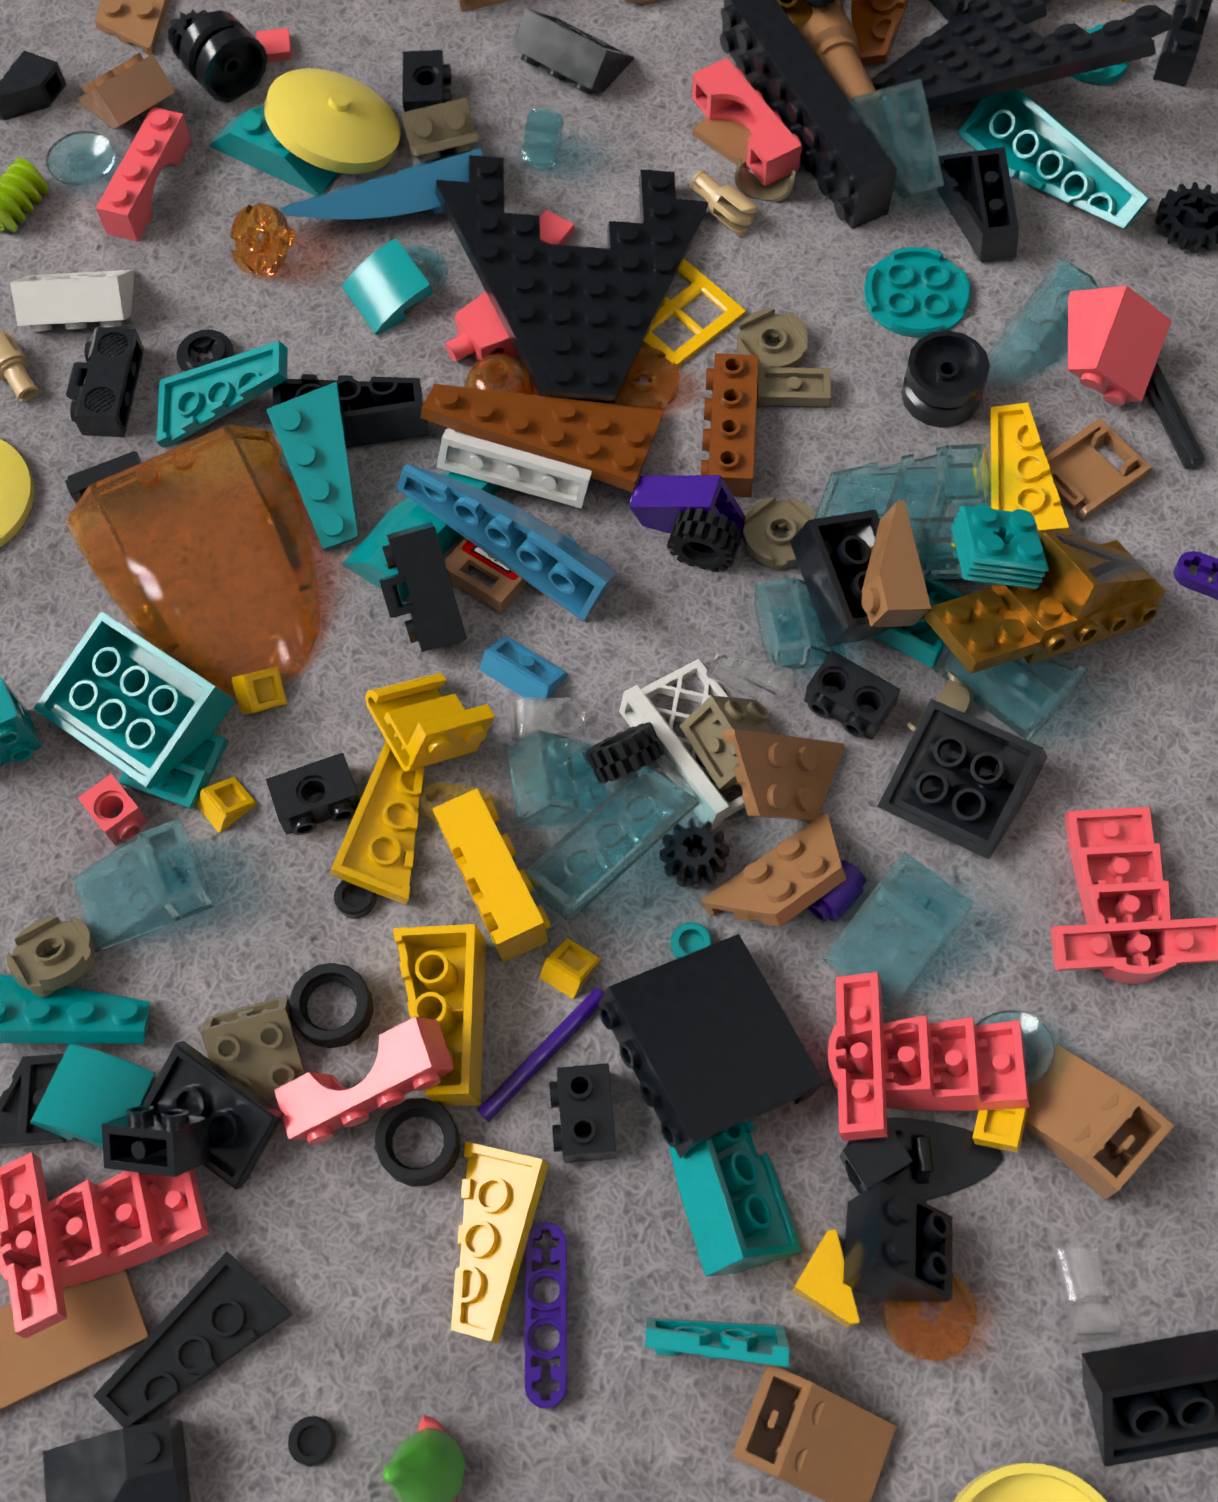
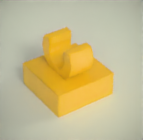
(1000, 1128)

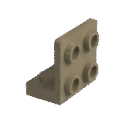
(440, 128)
(706, 727)
(255, 1045)

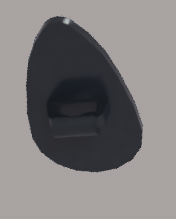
(941, 1157)

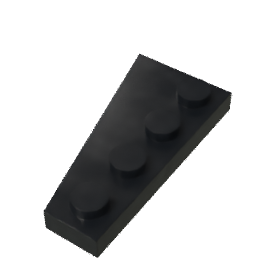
(199, 1335)

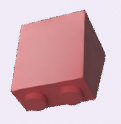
(1114, 341)

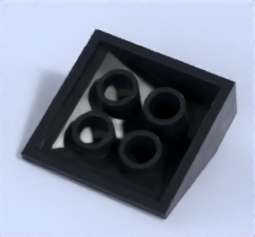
(963, 778)
(121, 1466)

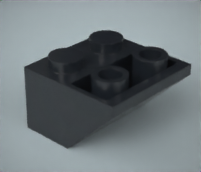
(897, 1247)

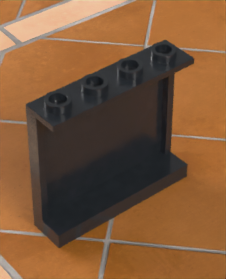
(708, 1043)

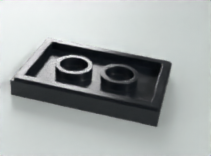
(237, 1117)

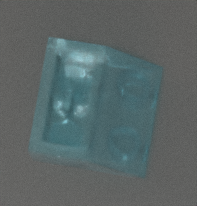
(790, 625)
(553, 780)

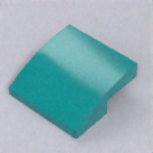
(386, 286)
(189, 777)
(89, 1092)

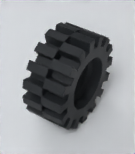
(704, 539)
(625, 752)

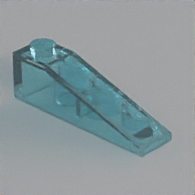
(1039, 330)

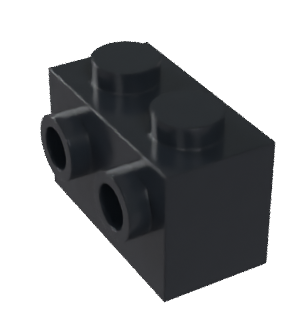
(585, 1113)
(156, 1142)

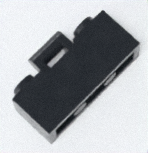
(1182, 41)
(111, 374)
(433, 605)

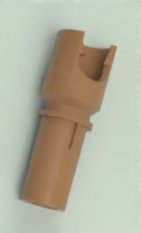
(836, 47)

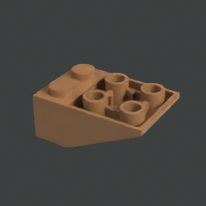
(126, 90)
(1093, 1122)
(813, 1439)

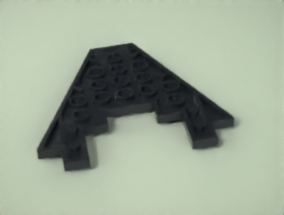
(995, 52)
(565, 307)

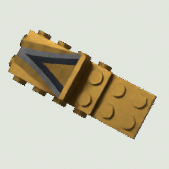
(1082, 599)

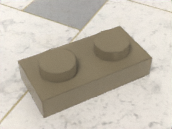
(793, 386)

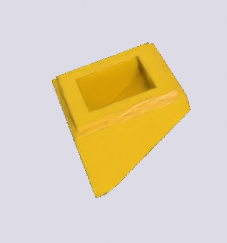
(259, 690)
(225, 803)
(569, 967)

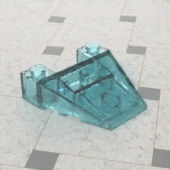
(927, 485)

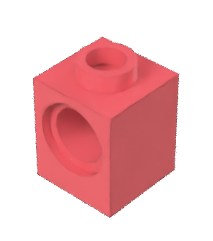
(103, 800)

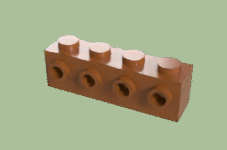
(732, 421)

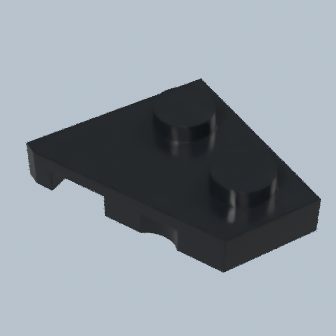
(22, 1099)

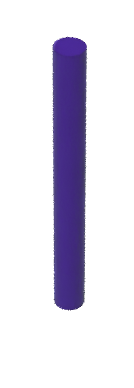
(540, 1055)

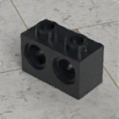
(857, 688)

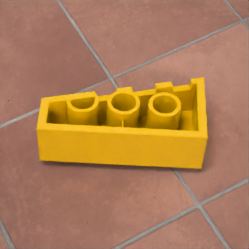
(491, 874)
(448, 990)

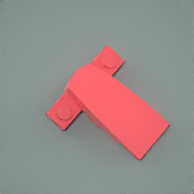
(1125, 903)
(917, 1062)
(86, 1233)

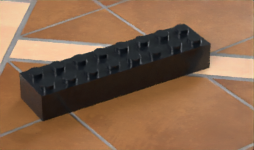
(811, 105)

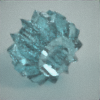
(542, 139)

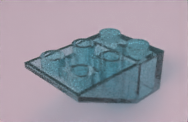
(143, 886)
(900, 928)

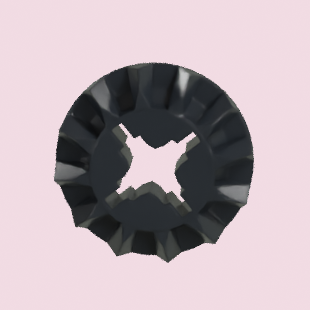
(203, 342)

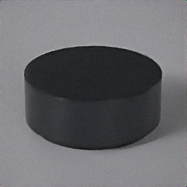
(353, 900)
(312, 1441)

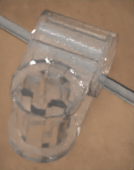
(542, 714)

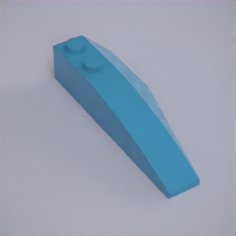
(387, 195)
(514, 538)

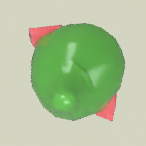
(426, 1466)

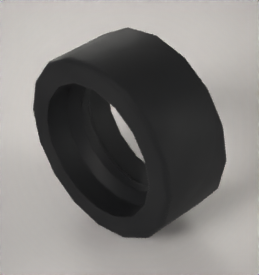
(306, 986)
(384, 1142)

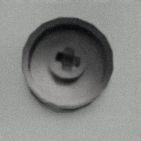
(222, 56)
(945, 378)

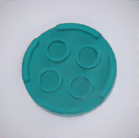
(916, 292)

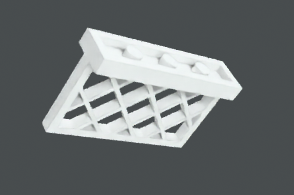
(513, 468)
(677, 760)

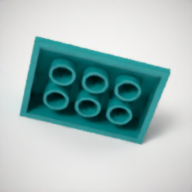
(132, 702)

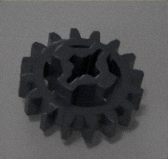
(1189, 217)

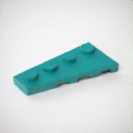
(215, 389)
(316, 452)
(70, 1016)

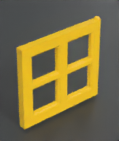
(672, 307)

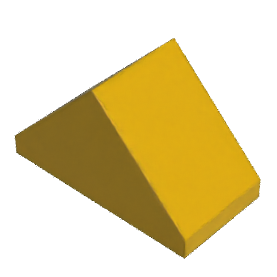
(823, 1283)

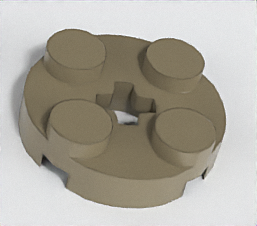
(767, 324)
(760, 537)
(45, 974)

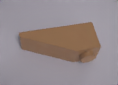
(894, 579)

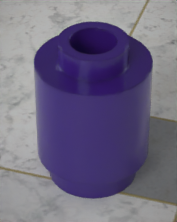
(840, 898)

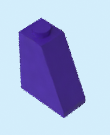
(661, 498)

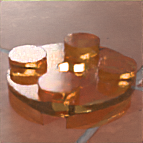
(275, 244)
(661, 374)
(933, 1342)

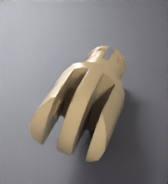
(725, 203)
(13, 368)

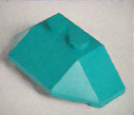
(254, 144)

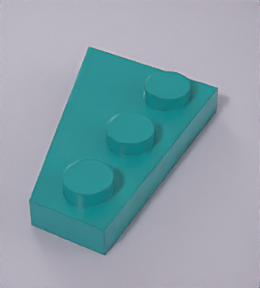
(719, 1340)

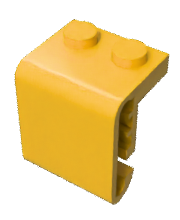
(423, 724)

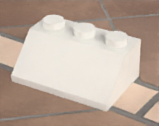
(73, 299)

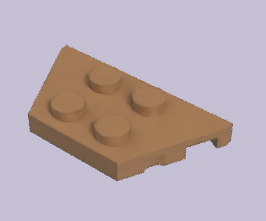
(133, 21)
(783, 773)
(784, 878)

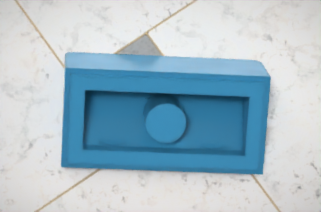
(521, 669)

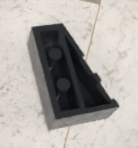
(981, 201)

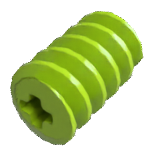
(17, 190)

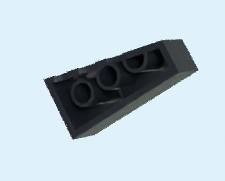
(372, 409)

